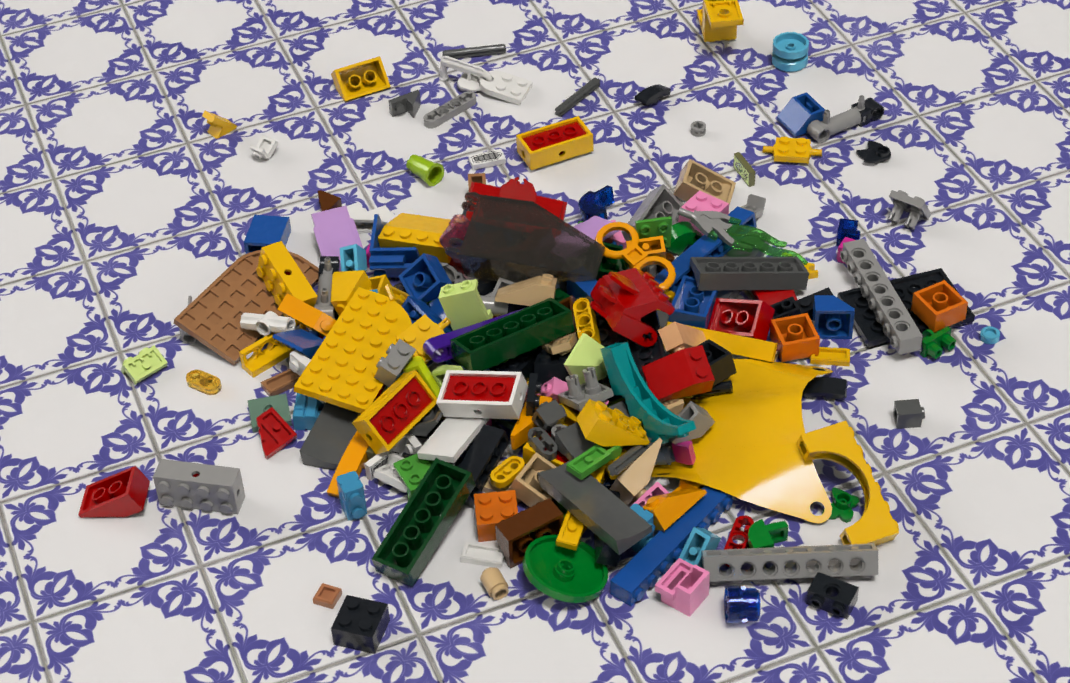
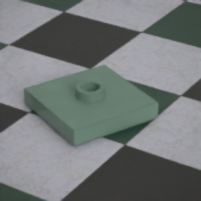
(260, 405)

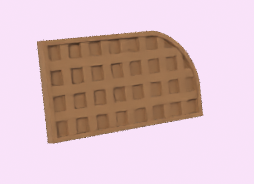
(218, 310)

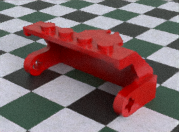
(518, 191)
(625, 299)

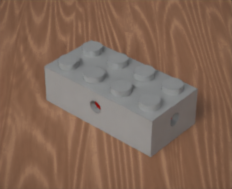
(199, 486)

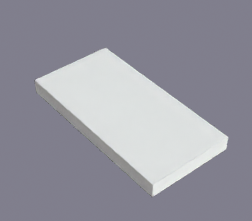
(451, 438)

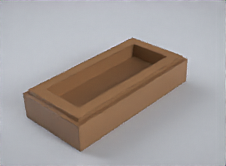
(280, 382)

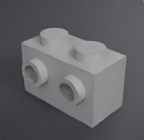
(393, 365)

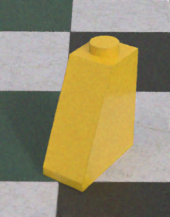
(345, 285)

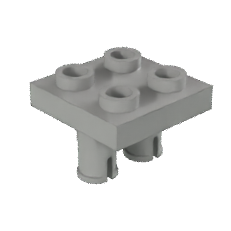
(915, 206)
(578, 395)

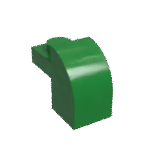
(681, 236)
(767, 535)

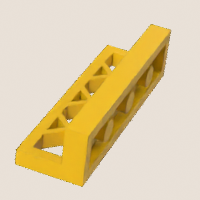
(264, 359)

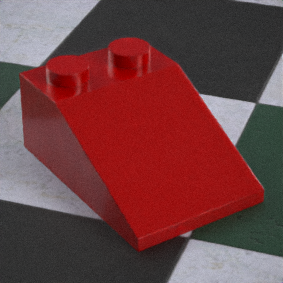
(742, 317)
(679, 374)
(116, 495)

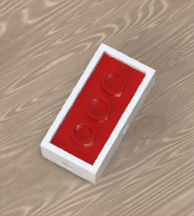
(482, 394)

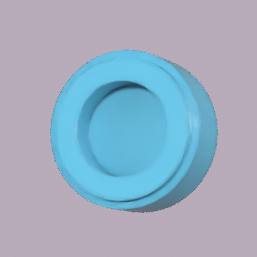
(990, 335)

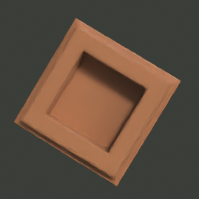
(327, 596)

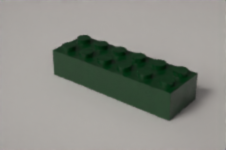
(512, 335)
(423, 522)

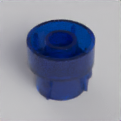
(741, 604)

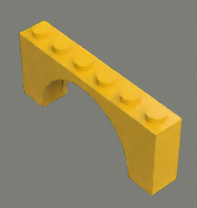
(839, 445)

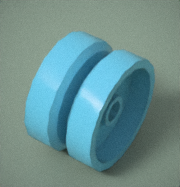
(790, 51)

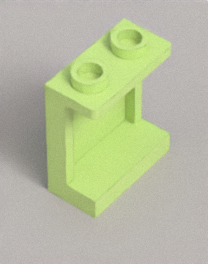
(463, 304)

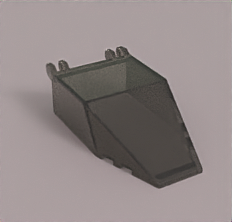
(522, 242)

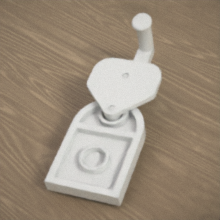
(492, 83)

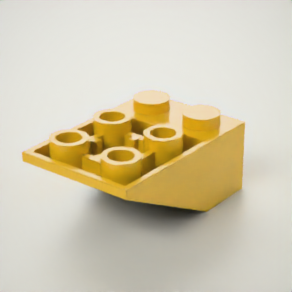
(610, 426)

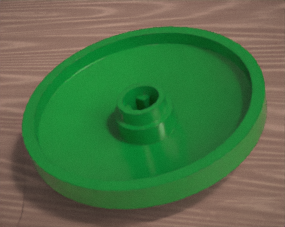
(564, 572)

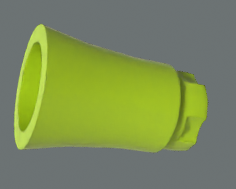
(425, 169)

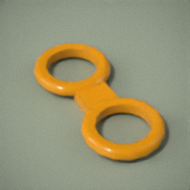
(634, 254)

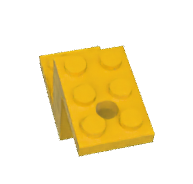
(719, 19)

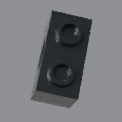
(832, 595)

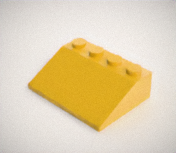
(416, 231)

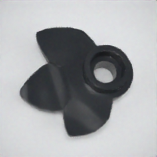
(875, 153)

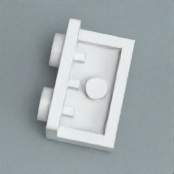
(389, 475)

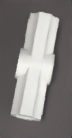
(267, 323)

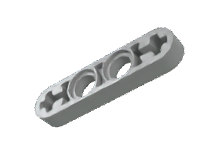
(463, 101)

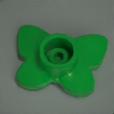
(842, 505)

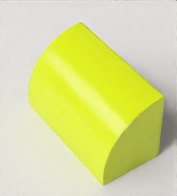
(418, 364)

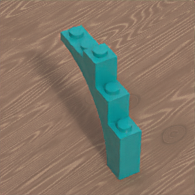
(641, 402)

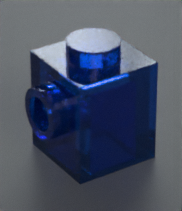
(849, 229)

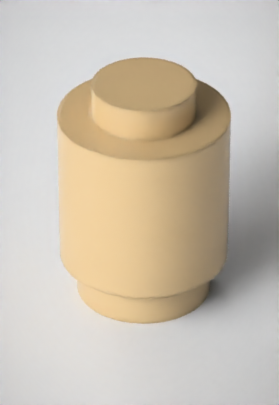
(494, 583)

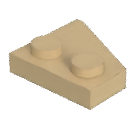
(561, 345)

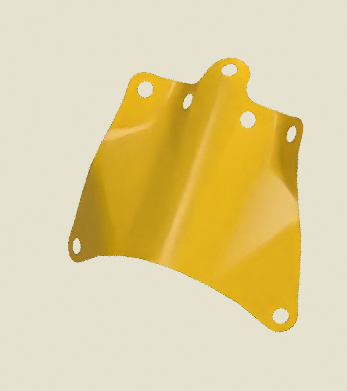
(755, 439)

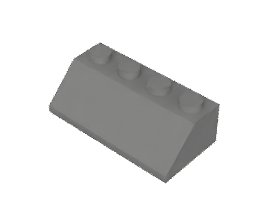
(657, 204)

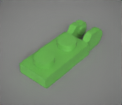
(592, 460)

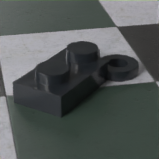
(533, 400)

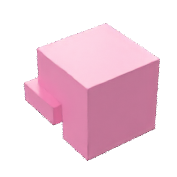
(684, 586)

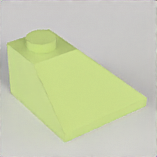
(584, 355)

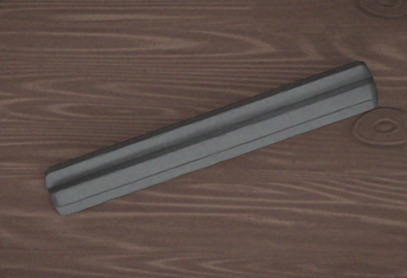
(475, 51)
(577, 96)
(627, 458)

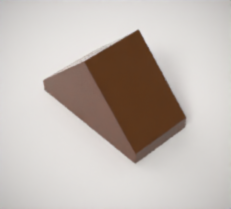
(328, 201)

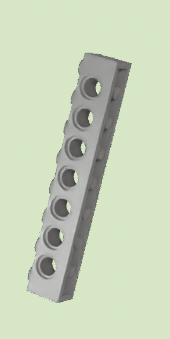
(881, 297)
(800, 555)

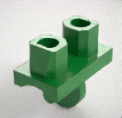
(934, 341)

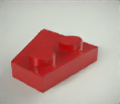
(274, 432)

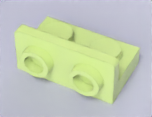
(144, 364)

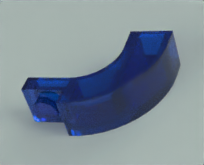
(595, 203)

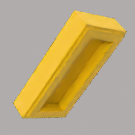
(832, 356)

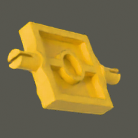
(792, 150)
(421, 331)

